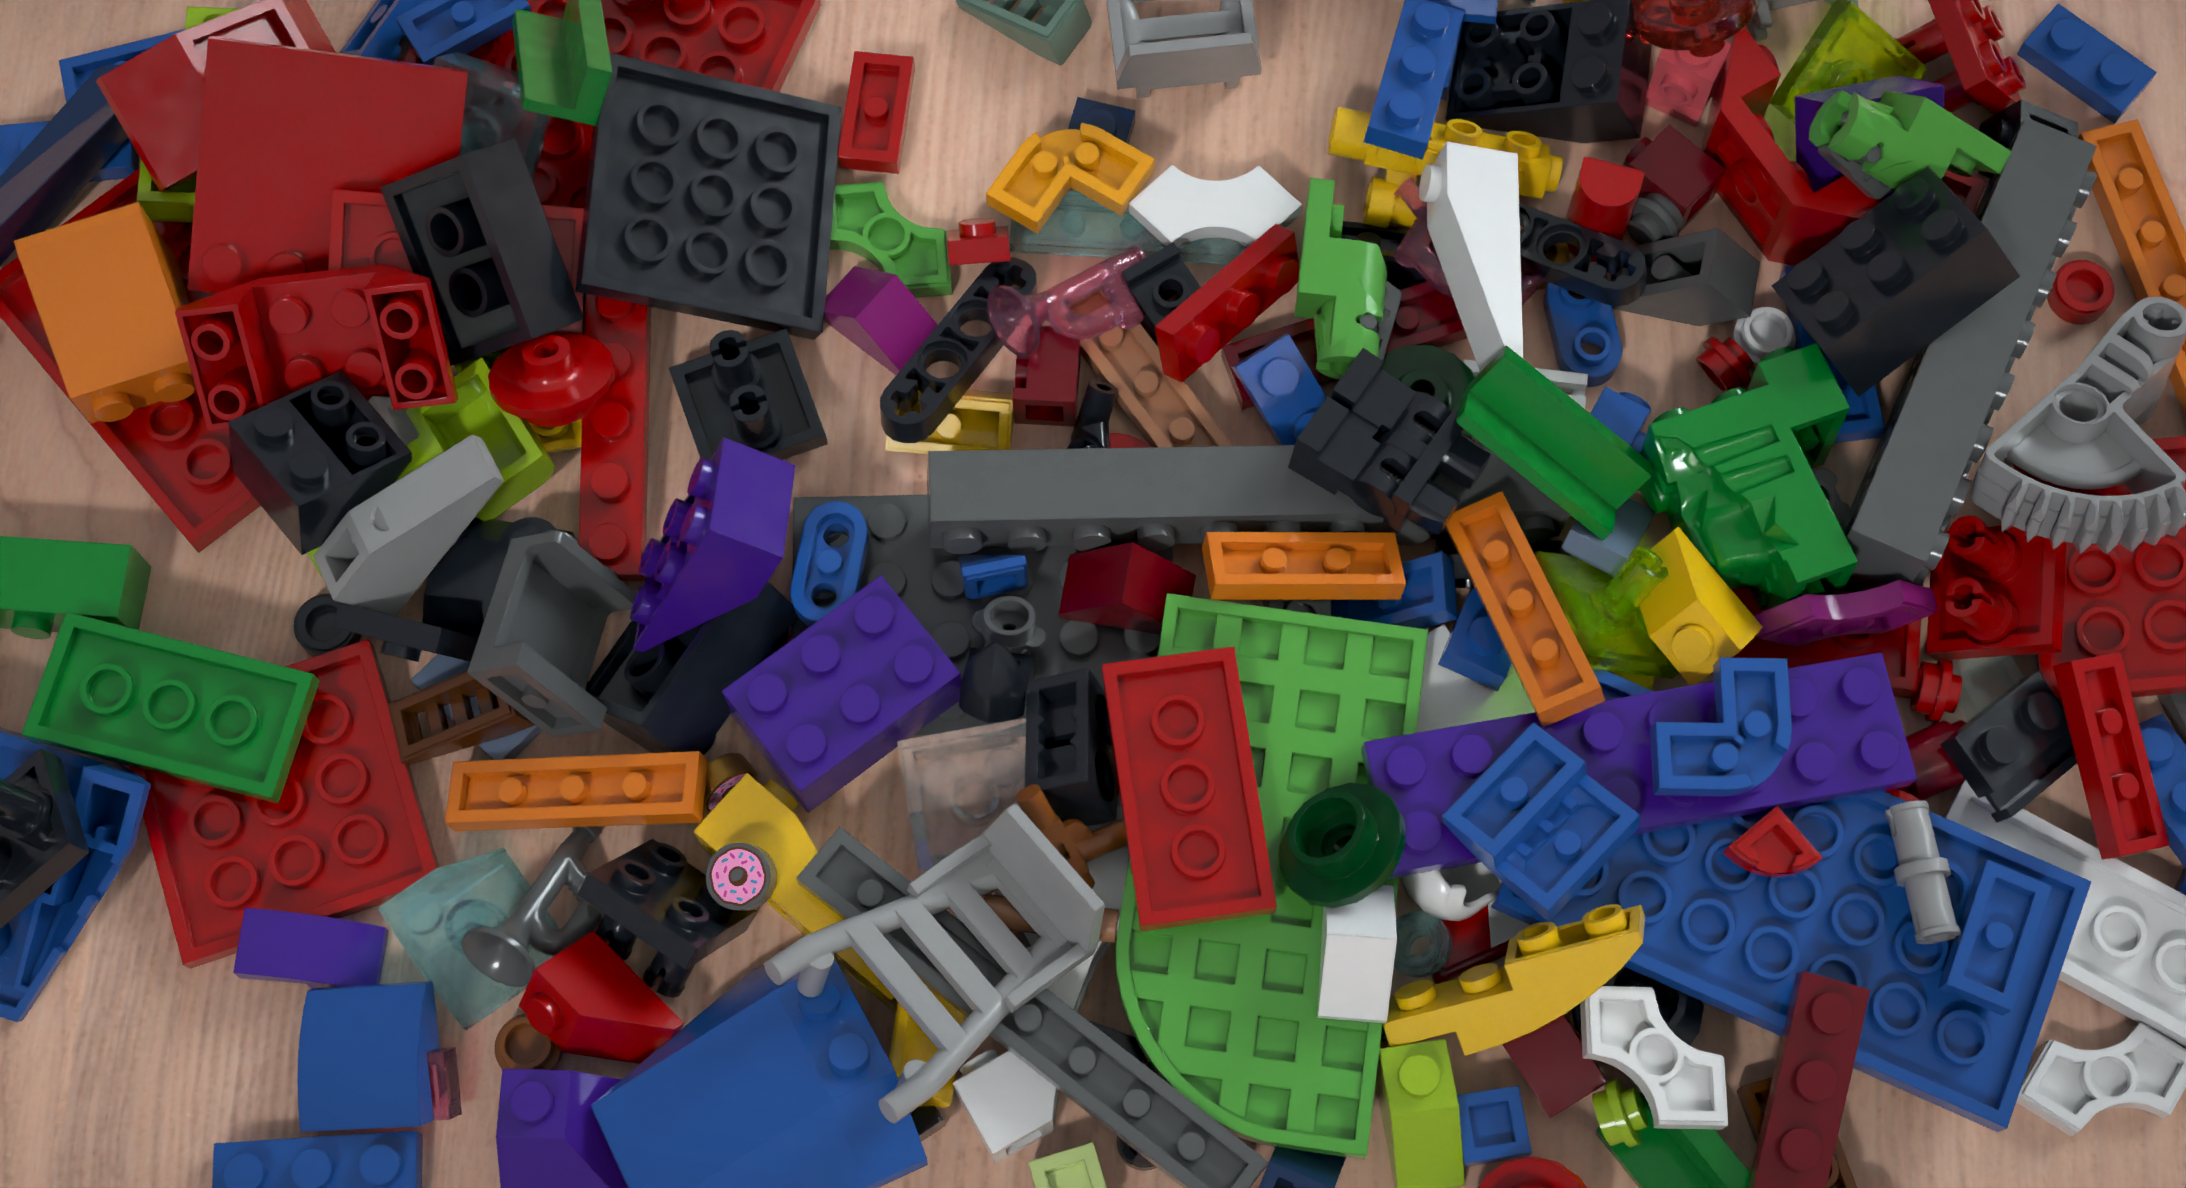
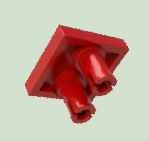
(1971, 39)
(1996, 594)

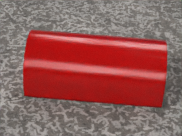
(1604, 198)

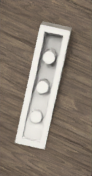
(1477, 241)

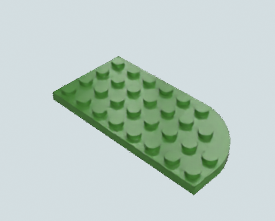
(1236, 1000)

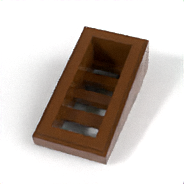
(495, 721)

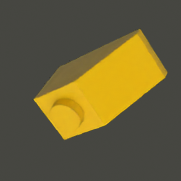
(1694, 611)

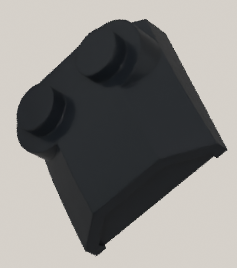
(467, 574)

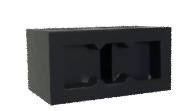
(1071, 746)

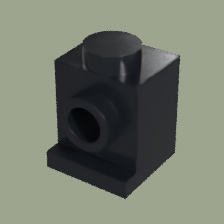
(1156, 280)

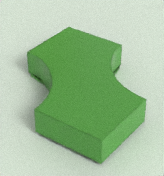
(872, 228)

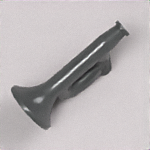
(504, 949)

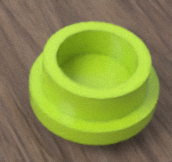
(1620, 1113)

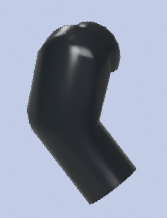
(1092, 422)

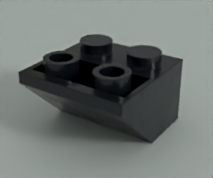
(315, 457)

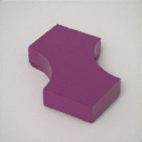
(1861, 612)

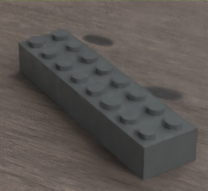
(1964, 374)

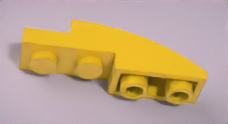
(1542, 979)

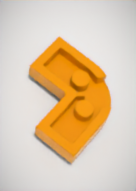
(1066, 159)

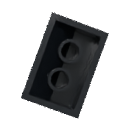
(486, 250)
(674, 691)

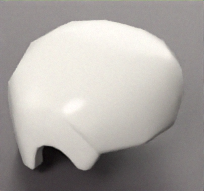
(1453, 891)

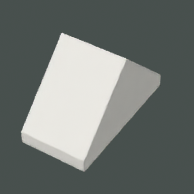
(1358, 959)

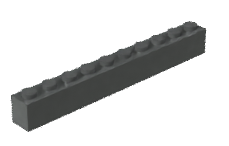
(1169, 498)

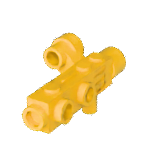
(1536, 166)

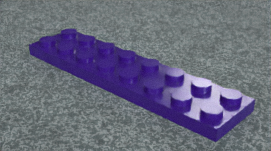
(1841, 746)

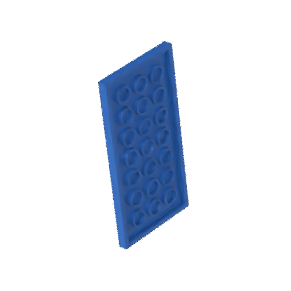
(1746, 935)

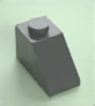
(1696, 279)

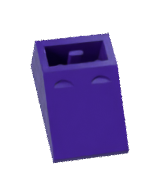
(715, 543)

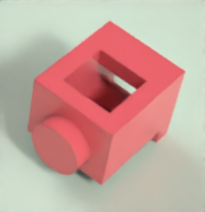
(1684, 83)

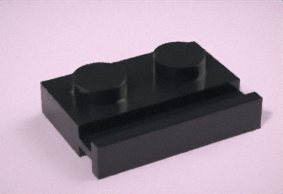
(2014, 746)

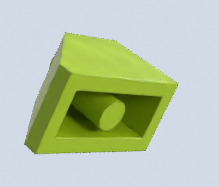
(1420, 1115)

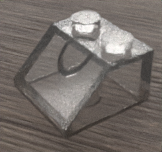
(960, 784)

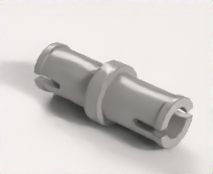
(1922, 872)

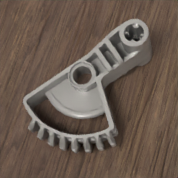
(2091, 440)

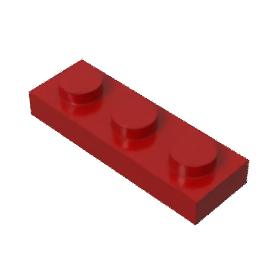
(1228, 303)
(2111, 755)

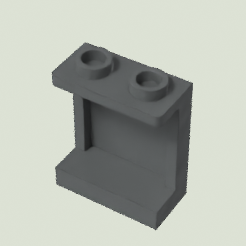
(548, 631)

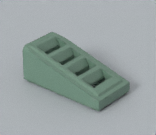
(1050, 36)

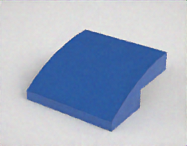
(1541, 821)
(366, 1056)

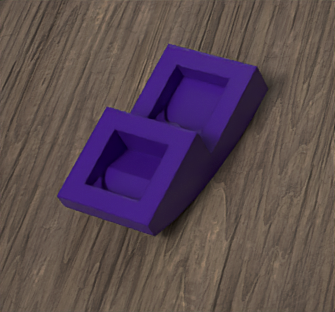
(309, 949)

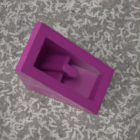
(878, 316)

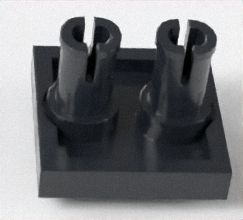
(749, 396)
(37, 832)
(665, 904)

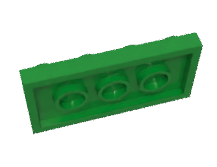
(171, 707)

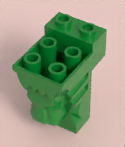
(1745, 479)

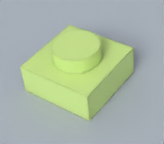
(1068, 1169)

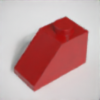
(597, 1005)

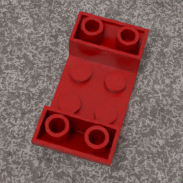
(162, 88)
(1759, 182)
(305, 326)

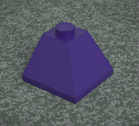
(551, 1133)

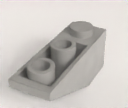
(402, 532)

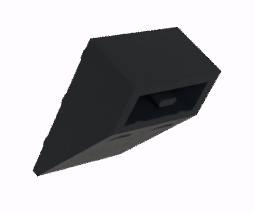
(1554, 72)

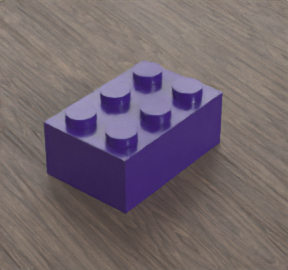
(844, 693)

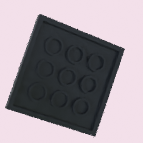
(710, 198)

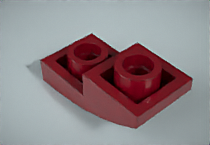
(1554, 1065)

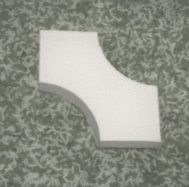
(1191, 208)
(1677, 1080)
(2074, 1084)

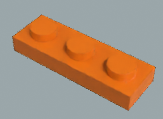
(1303, 566)

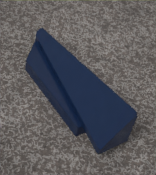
(58, 163)

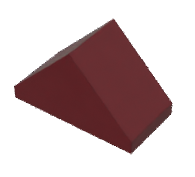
(1122, 587)

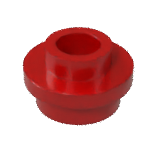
(1725, 364)
(1937, 690)

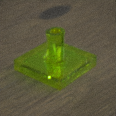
(1844, 52)
(1607, 610)

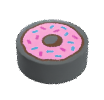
(741, 876)

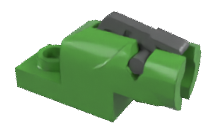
(1897, 139)
(1342, 286)

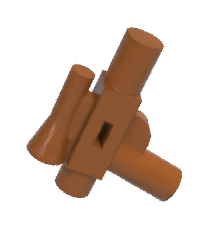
(1072, 836)

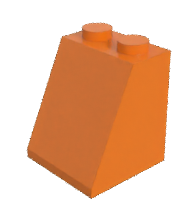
(109, 311)

